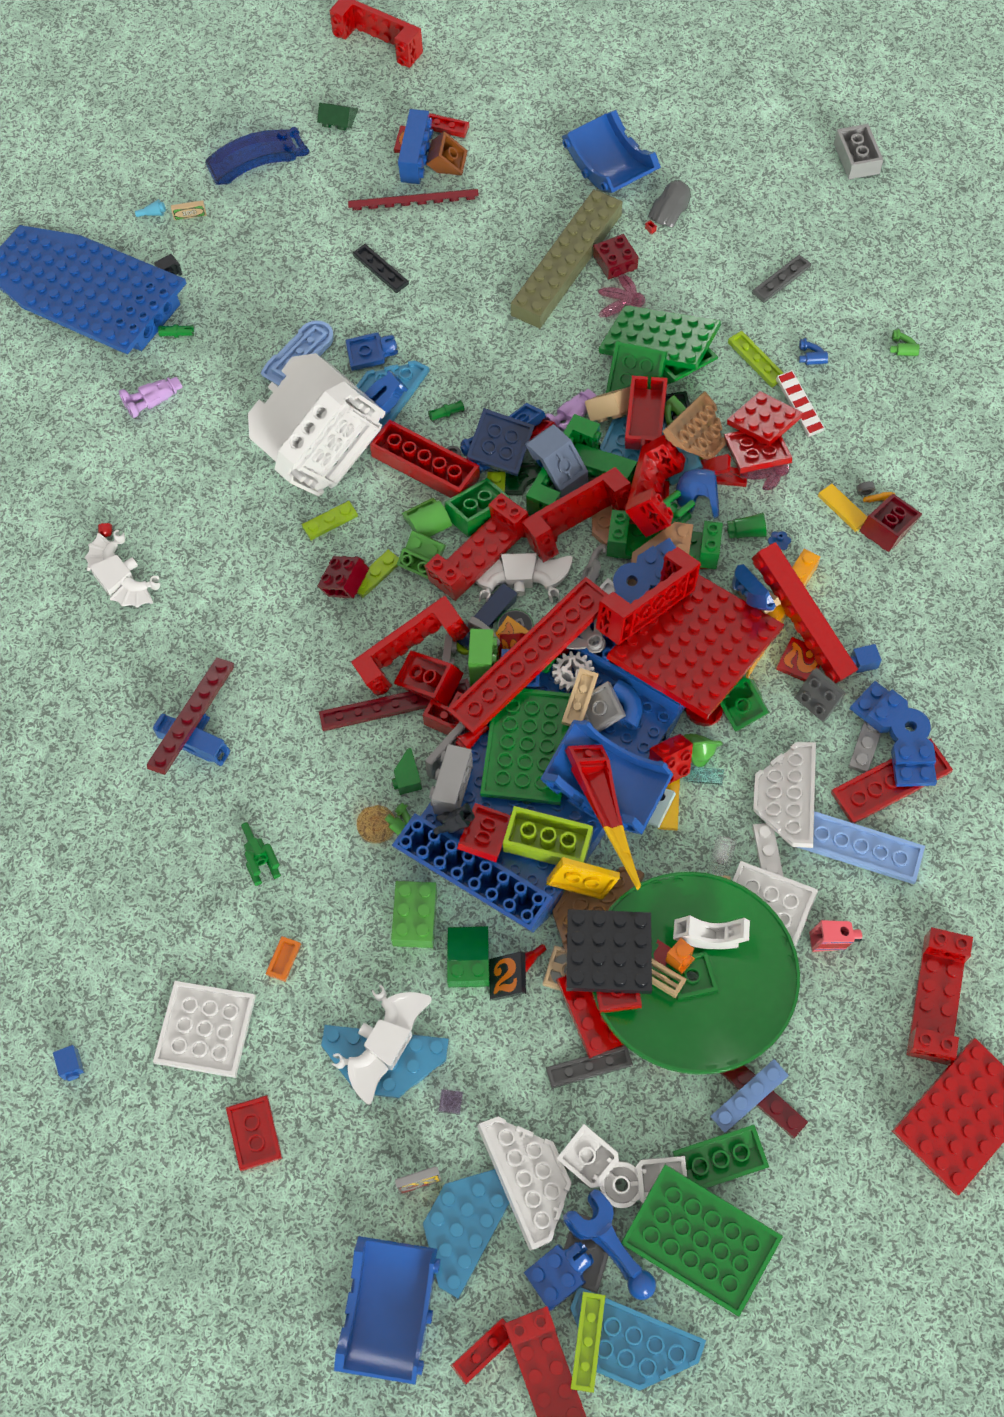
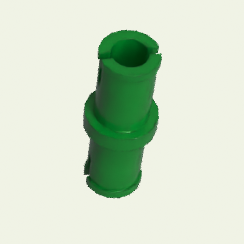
(176, 330)
(446, 410)

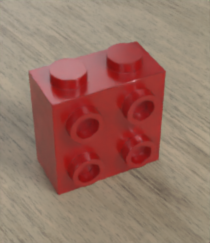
(676, 754)

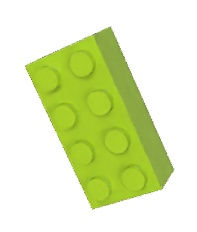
(546, 837)

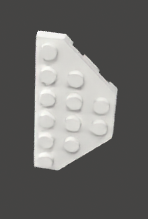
(787, 794)
(530, 1177)

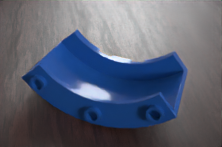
(607, 153)
(636, 779)
(387, 1310)

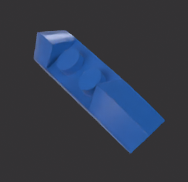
(752, 589)

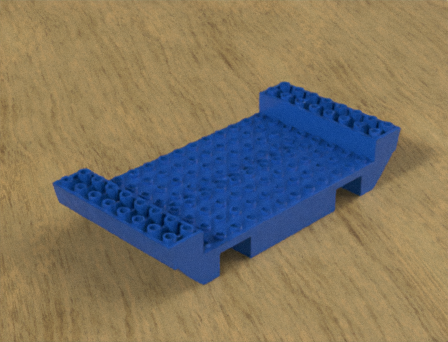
(514, 882)

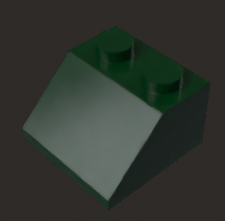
(336, 115)

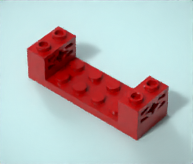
(352, 15)
(645, 506)
(574, 508)
(480, 550)
(621, 620)
(397, 644)
(938, 996)
(544, 1365)

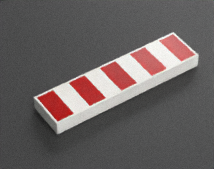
(798, 399)

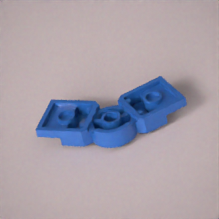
(644, 571)
(912, 753)

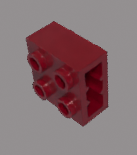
(615, 256)
(343, 576)

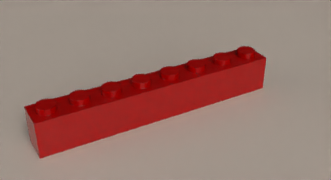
(804, 613)

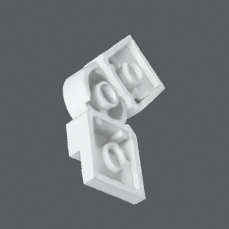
(599, 1166)

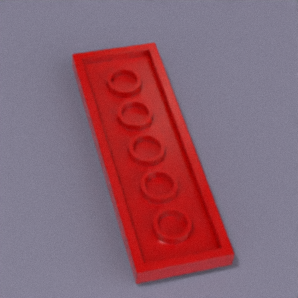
(877, 789)

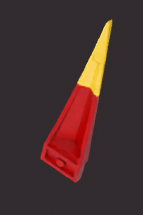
(595, 778)

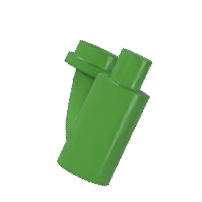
(909, 348)
(675, 406)
(396, 823)

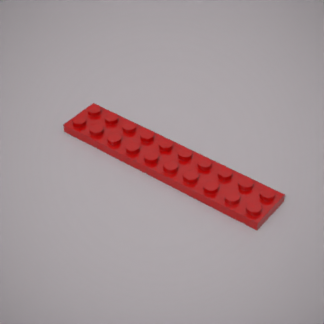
(528, 657)

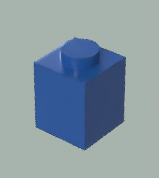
(866, 658)
(68, 1063)

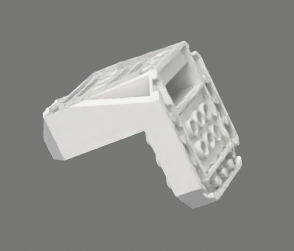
(313, 423)

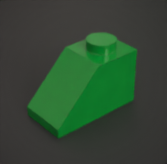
(406, 774)

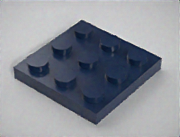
(500, 442)

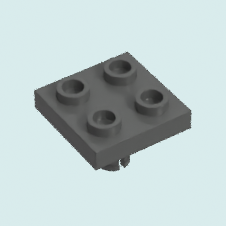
(819, 695)

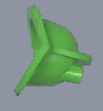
(702, 749)

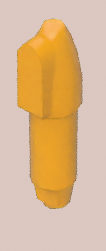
(877, 497)

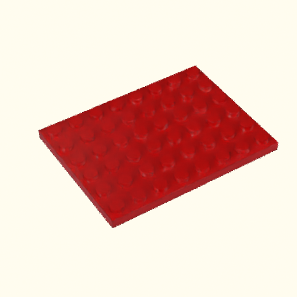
(698, 647)

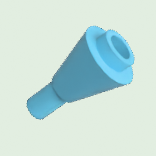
(156, 208)

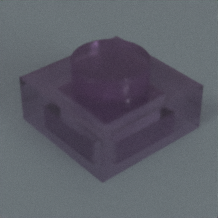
(450, 1102)

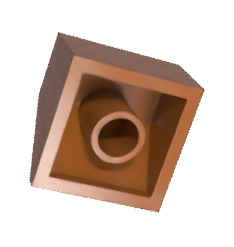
(446, 155)

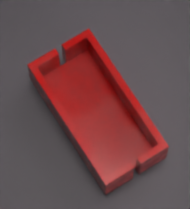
(645, 411)

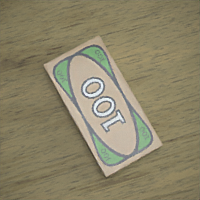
(188, 210)

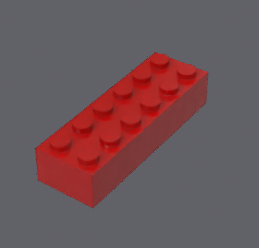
(424, 460)

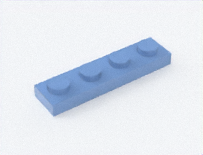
(749, 1096)

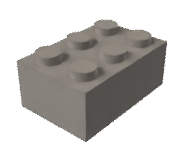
(858, 151)
(451, 779)

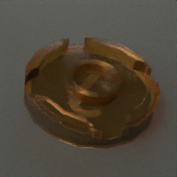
(372, 825)

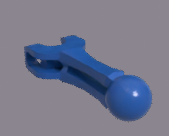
(640, 1282)

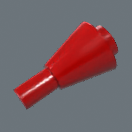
(467, 739)
(531, 956)

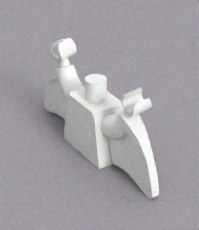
(522, 571)
(384, 1041)

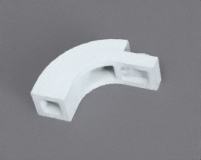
(711, 935)

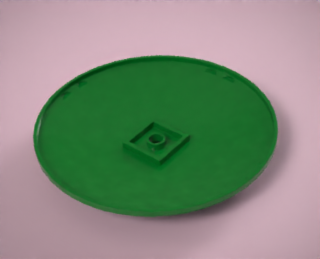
(740, 992)

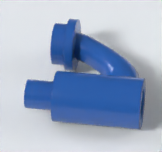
(819, 356)

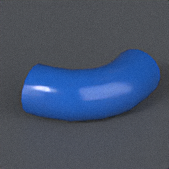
(631, 704)

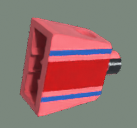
(833, 935)

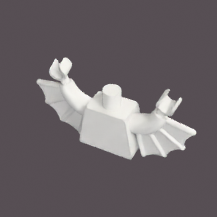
(116, 575)

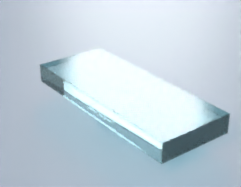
(705, 775)

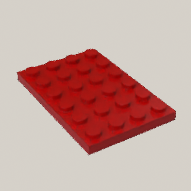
(958, 1118)

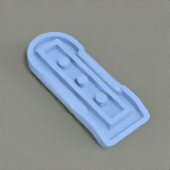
(310, 339)

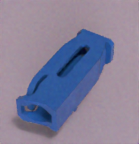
(387, 391)
(199, 743)

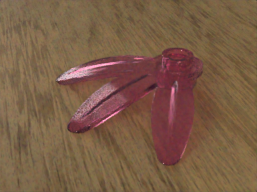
(627, 297)
(773, 474)

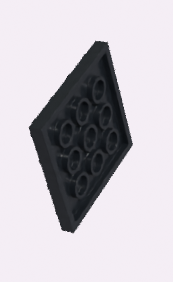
(609, 951)

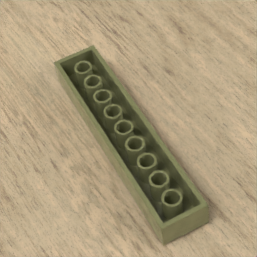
(566, 259)

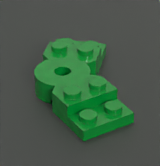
(744, 704)

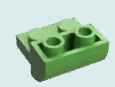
(428, 518)
(419, 552)

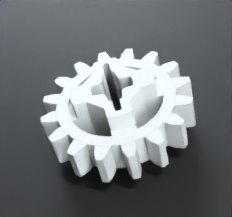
(562, 673)

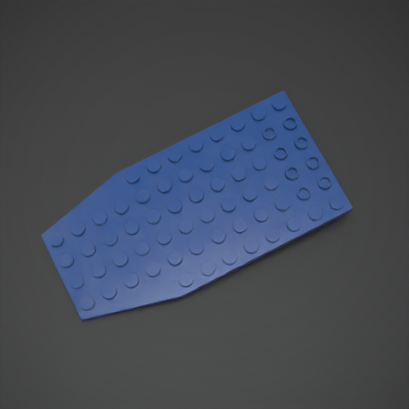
(88, 286)

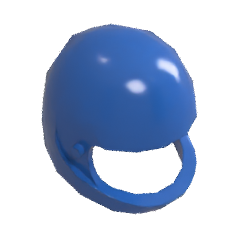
(698, 483)

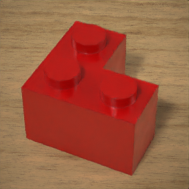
(438, 718)

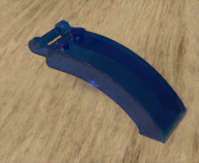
(254, 151)

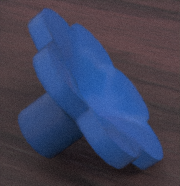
(780, 538)

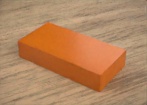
(283, 959)

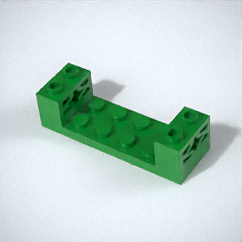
(579, 431)
(627, 537)

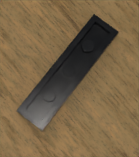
(380, 268)

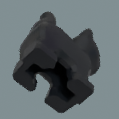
(454, 820)

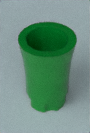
(747, 527)

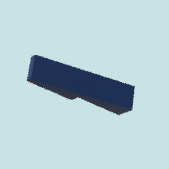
(493, 609)

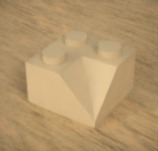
(608, 404)

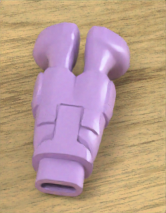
(151, 394)
(569, 408)

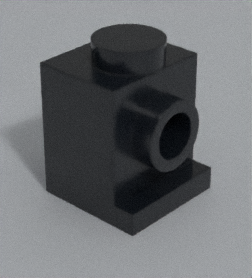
(169, 264)

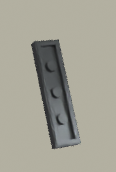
(781, 278)
(586, 1068)

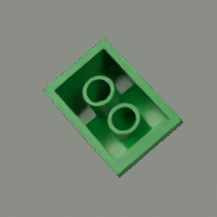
(471, 507)
(468, 957)

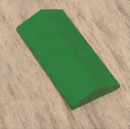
(724, 1157)

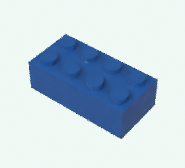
(415, 146)

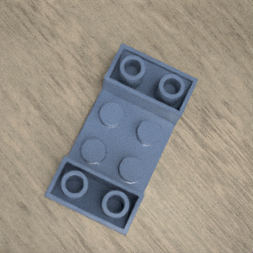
(559, 460)

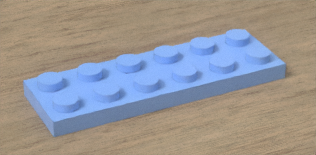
(866, 848)

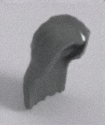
(671, 203)

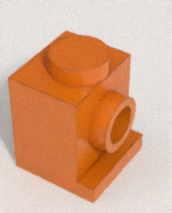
(680, 956)

